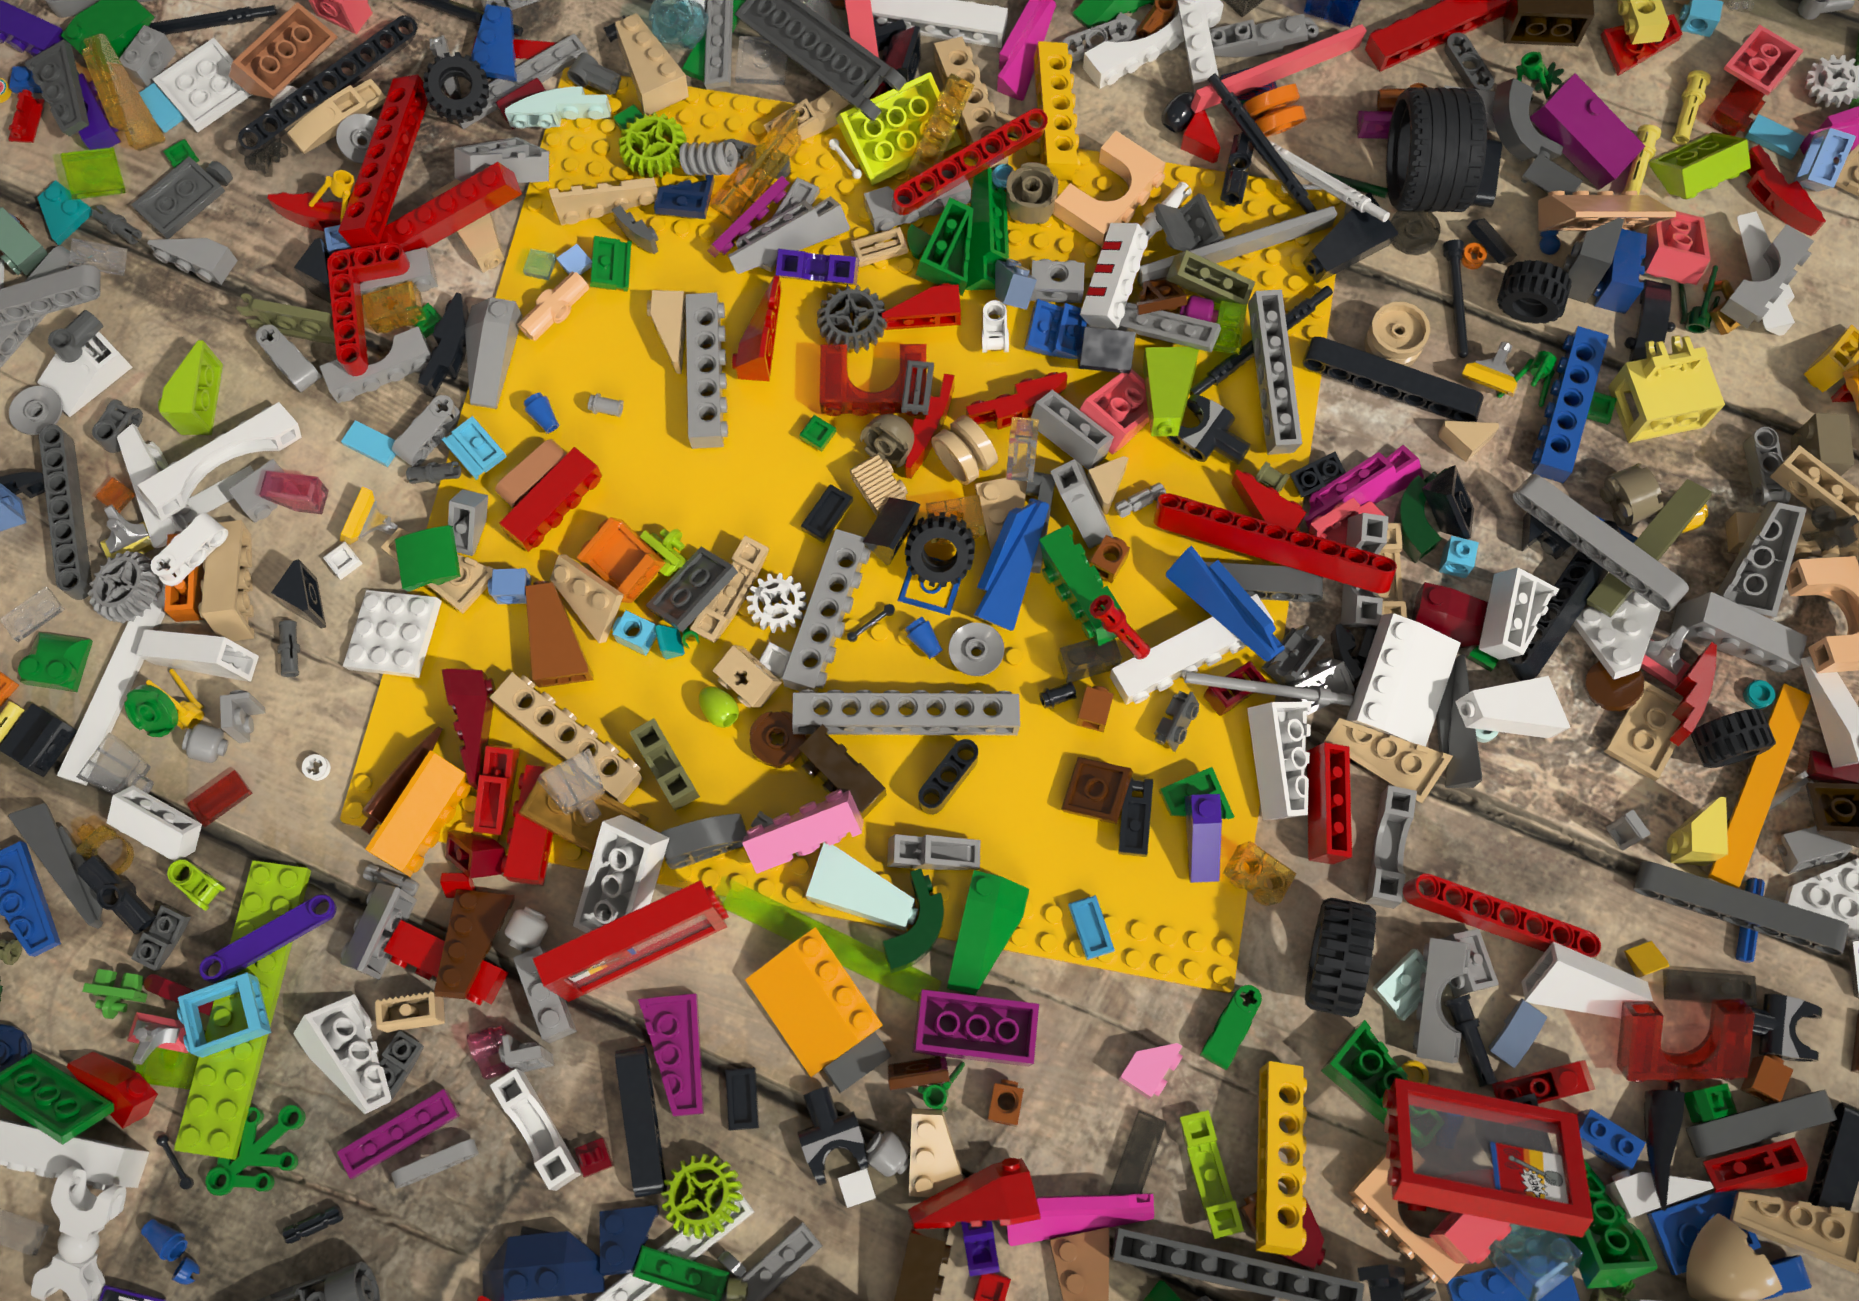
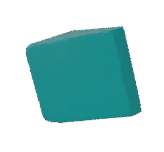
(669, 642)

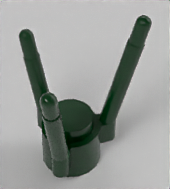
(1699, 319)

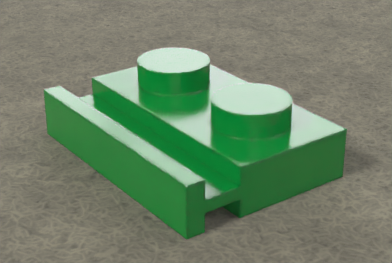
(610, 263)

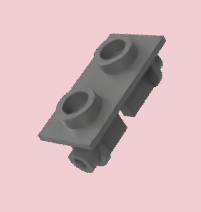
(1174, 731)

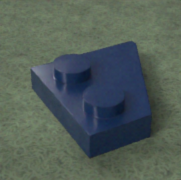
(685, 199)
(622, 1237)

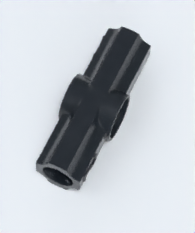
(1237, 170)
(127, 906)

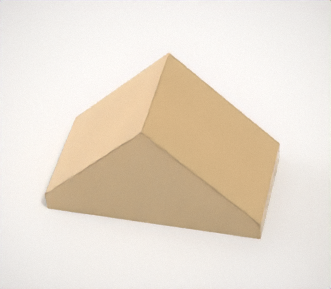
(1467, 437)
(1106, 480)

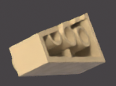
(651, 68)
(227, 585)

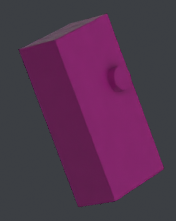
(1588, 131)
(976, 1028)

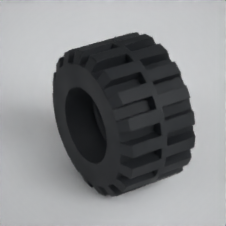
(450, 67)
(1534, 291)
(935, 570)
(1733, 738)

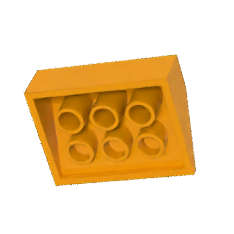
(813, 1002)

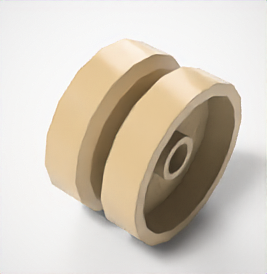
(1398, 333)
(964, 449)

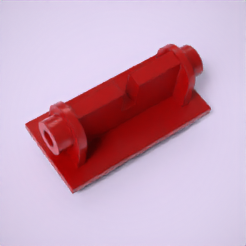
(26, 118)

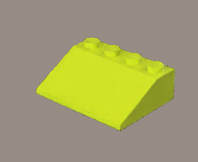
(889, 142)

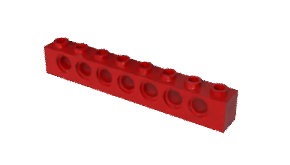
(384, 162)

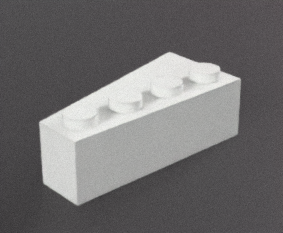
(1281, 757)

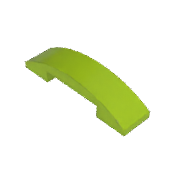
(1210, 1175)

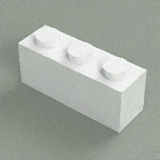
(154, 823)

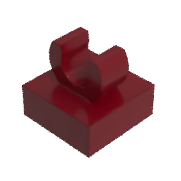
(594, 1157)

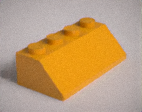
(420, 814)

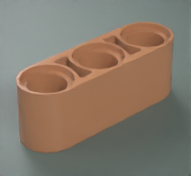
(529, 472)

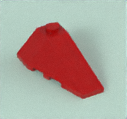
(758, 341)

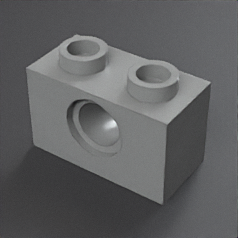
(147, 56)
(1065, 291)

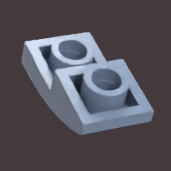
(1518, 1034)

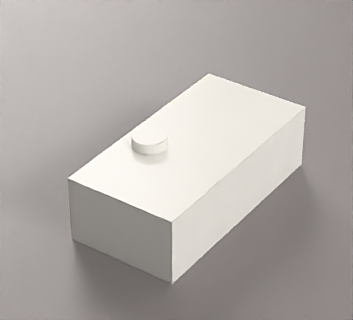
(620, 872)

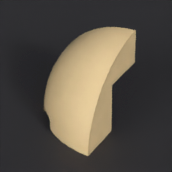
(1726, 1267)

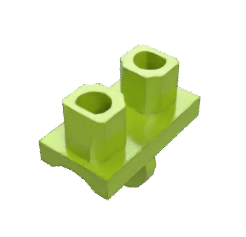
(666, 549)

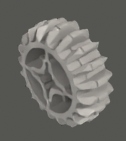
(124, 587)

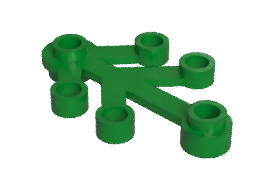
(252, 1154)

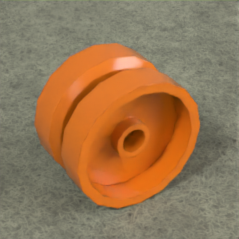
(1275, 110)

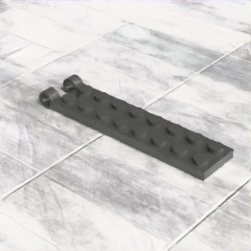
(821, 50)

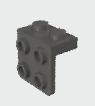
(1190, 225)

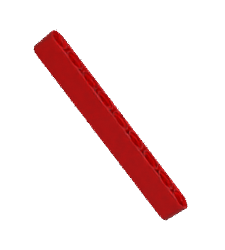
(1275, 543)

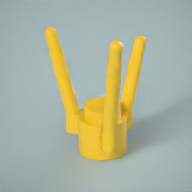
(341, 187)
(188, 712)

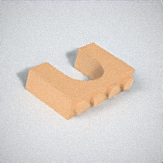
(1139, 170)
(1838, 581)
(1375, 1196)

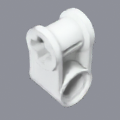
(995, 331)

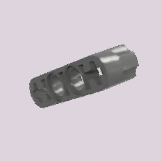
(1043, 488)

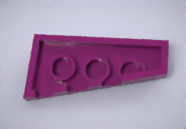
(675, 1038)

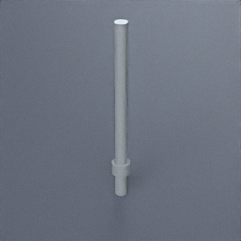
(1321, 695)

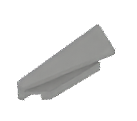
(790, 230)

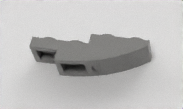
(1251, 40)

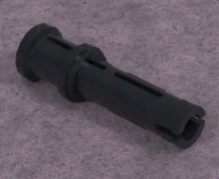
(1467, 1024)

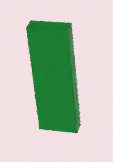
(681, 1274)

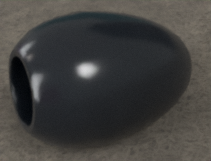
(1178, 112)

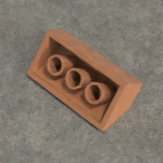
(281, 53)

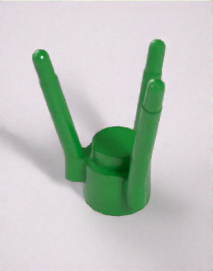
(1540, 368)
(936, 1094)

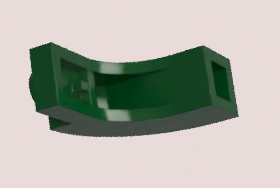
(1416, 532)
(918, 941)

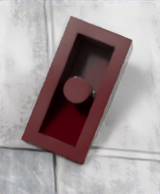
(474, 854)
(1312, 1252)

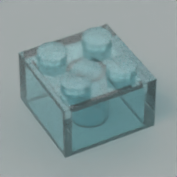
(1535, 1259)

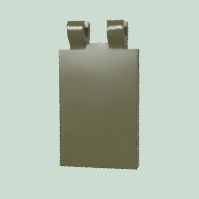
(289, 319)

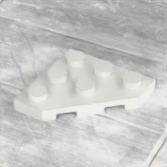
(1623, 638)
(1831, 894)

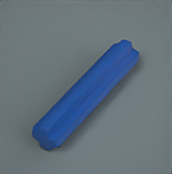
(1748, 938)

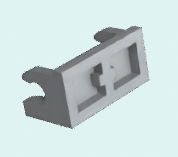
(1809, 849)

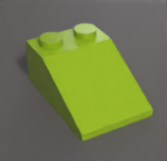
(193, 392)

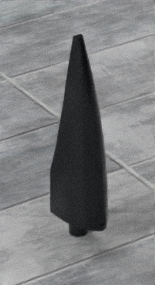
(1662, 1126)

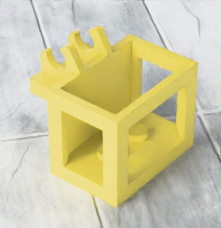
(1669, 391)

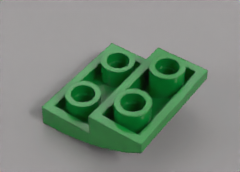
(427, 557)

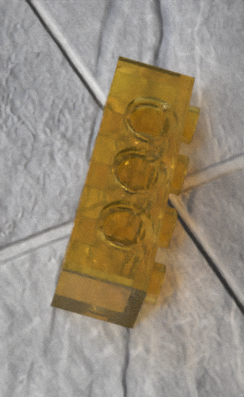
(940, 125)

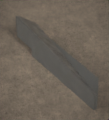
(1454, 736)
(58, 854)

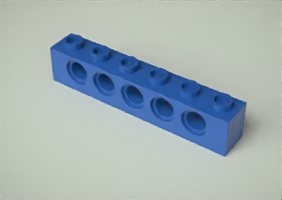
(1591, 347)

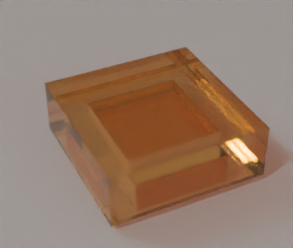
(115, 494)

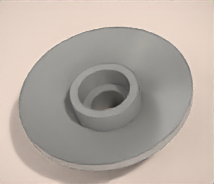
(352, 129)
(27, 406)
(979, 637)

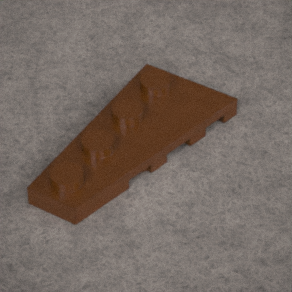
(469, 937)

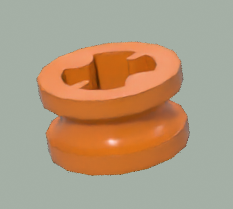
(1481, 255)

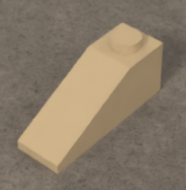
(669, 319)

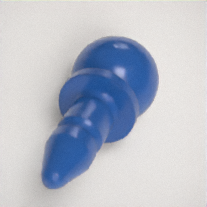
(1550, 242)

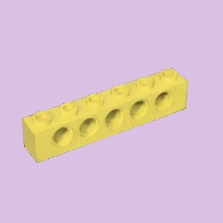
(1643, 20)

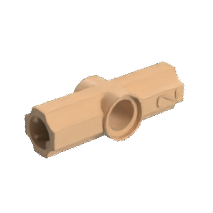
(553, 306)

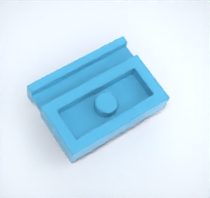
(474, 447)

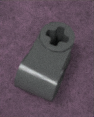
(115, 422)

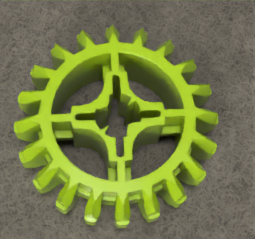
(648, 136)
(691, 1203)

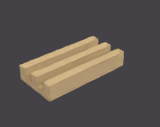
(882, 250)

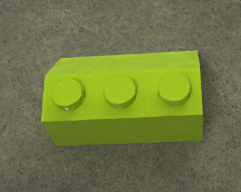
(1702, 164)

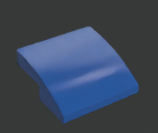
(1053, 329)

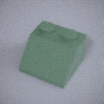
(18, 246)

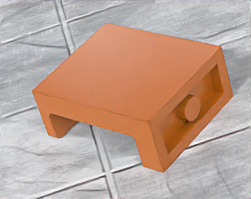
(621, 558)

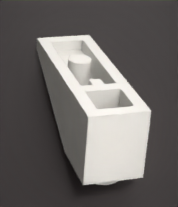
(1638, 1195)

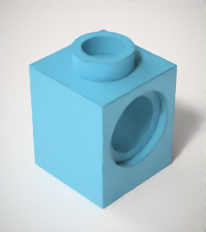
(1701, 16)
(1458, 557)
(643, 640)

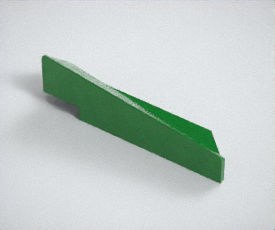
(988, 232)

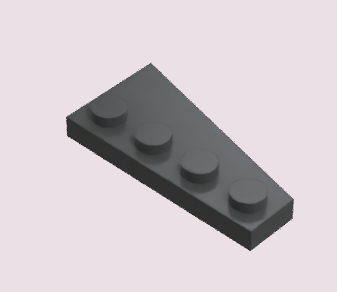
(58, 79)

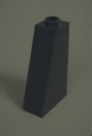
(1349, 242)

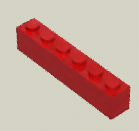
(1430, 29)
(454, 209)

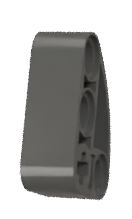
(703, 839)

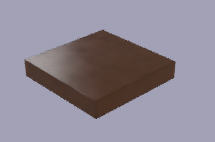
(1097, 790)
(918, 1073)

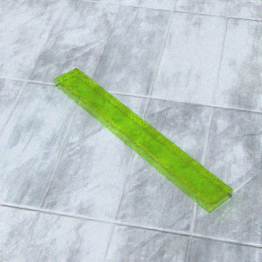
(849, 951)

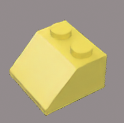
(1701, 837)

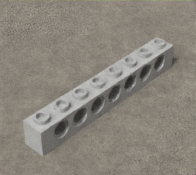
(918, 723)

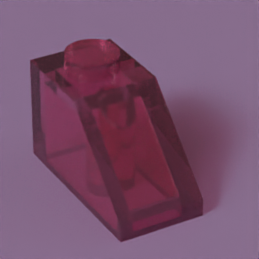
(295, 491)

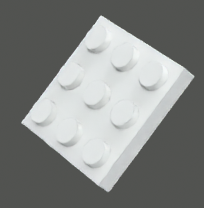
(202, 85)
(392, 633)

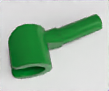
(687, 633)

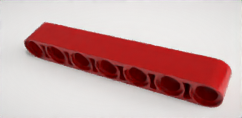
(975, 151)
(1488, 918)

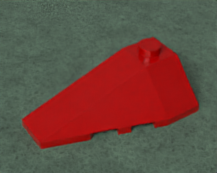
(994, 1193)

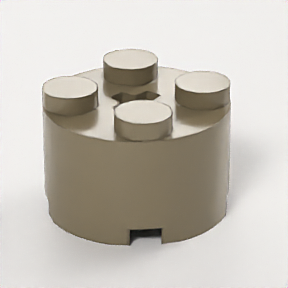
(1031, 193)
(1632, 495)

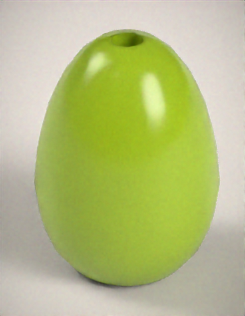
(718, 706)

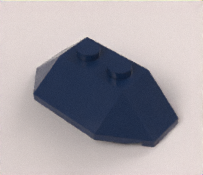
(542, 1268)

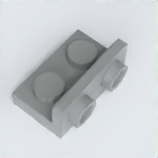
(1327, 674)
(237, 712)
(1480, 971)
(524, 1056)

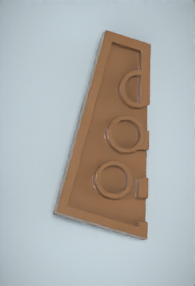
(1083, 1265)

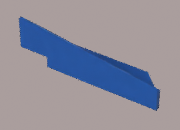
(1011, 565)
(1225, 601)

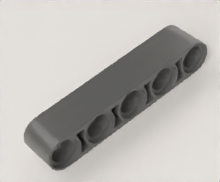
(1277, 582)
(1761, 1123)

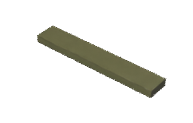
(1654, 541)

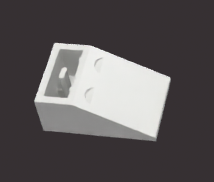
(86, 377)

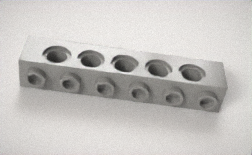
(699, 309)
(1274, 372)
(842, 547)

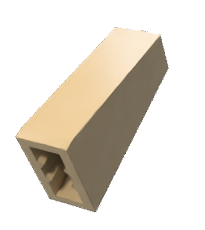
(479, 237)

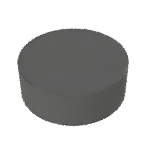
(219, 173)
(731, 1264)

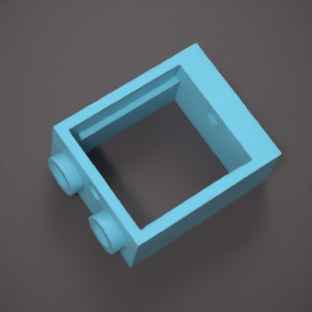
(253, 1006)

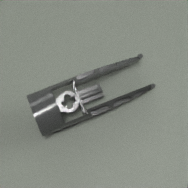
(345, 1284)

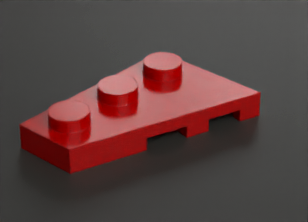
(1627, 55)

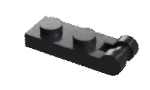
(1136, 819)

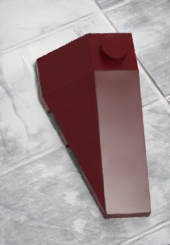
(1451, 613)
(470, 698)

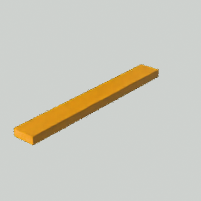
(1760, 787)

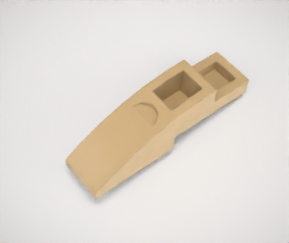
(816, 115)
(324, 120)

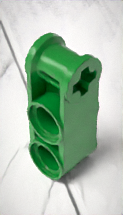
(1231, 1027)

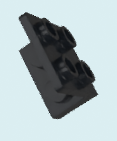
(37, 740)

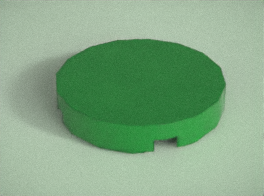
(151, 710)

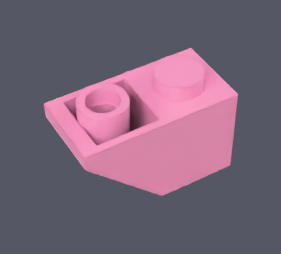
(1149, 1067)

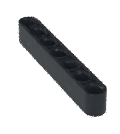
(1393, 380)
(1574, 587)

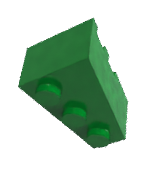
(948, 248)

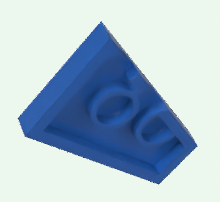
(495, 43)

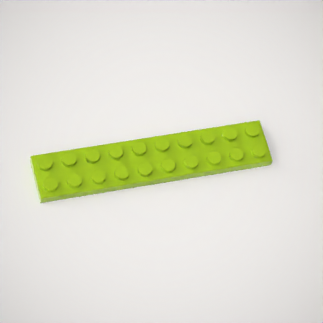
(227, 1079)

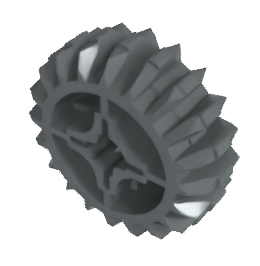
(832, 320)

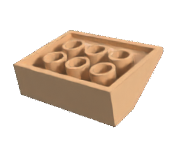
(1588, 211)

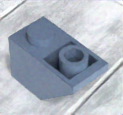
(1013, 283)

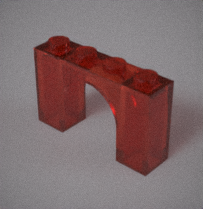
(842, 397)
(1720, 1055)

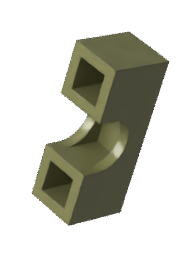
(664, 764)

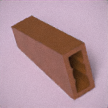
(553, 641)

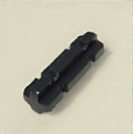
(312, 1224)

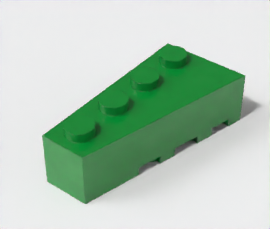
(1075, 581)

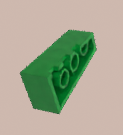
(1364, 1070)

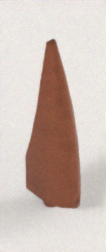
(389, 792)

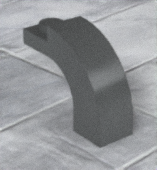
(1514, 123)

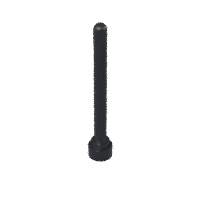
(1453, 253)

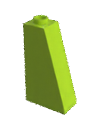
(1167, 386)

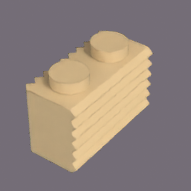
(877, 483)
(409, 1012)

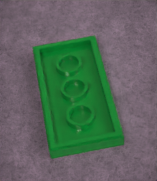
(51, 1098)

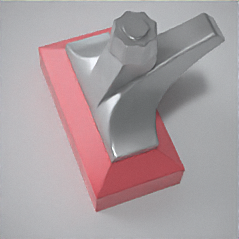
(1663, 658)
(155, 1032)

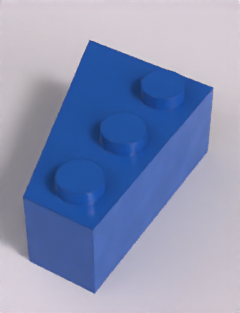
(1621, 281)

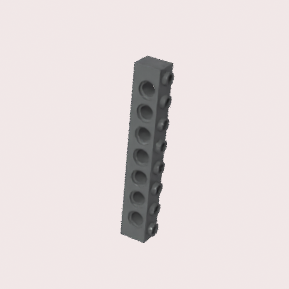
(1231, 1269)

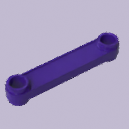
(267, 939)

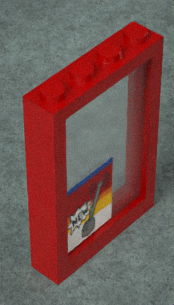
(632, 941)
(1486, 1157)

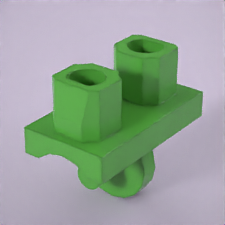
(103, 986)

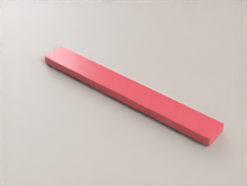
(1281, 67)

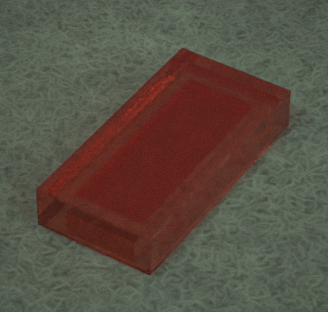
(219, 798)

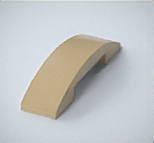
(1393, 599)
(719, 613)

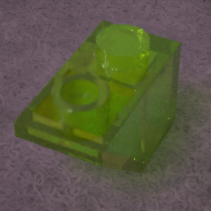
(1231, 320)

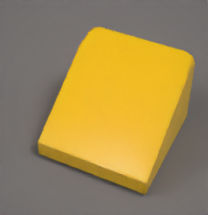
(1646, 959)

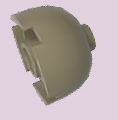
(888, 437)

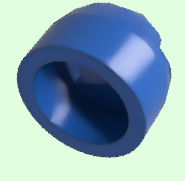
(185, 1270)

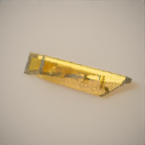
(119, 95)
(759, 168)

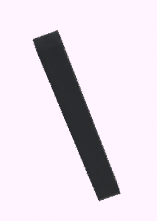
(319, 93)

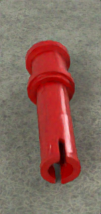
(1136, 645)

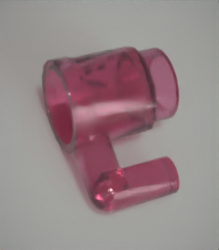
(485, 1044)

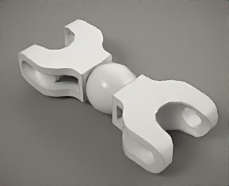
(81, 1220)

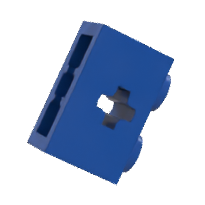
(1608, 1140)

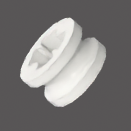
(323, 770)

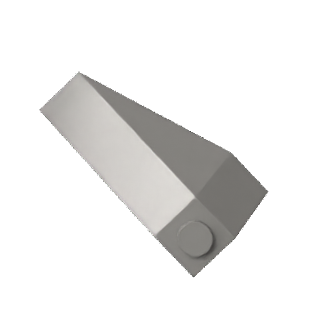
(489, 348)

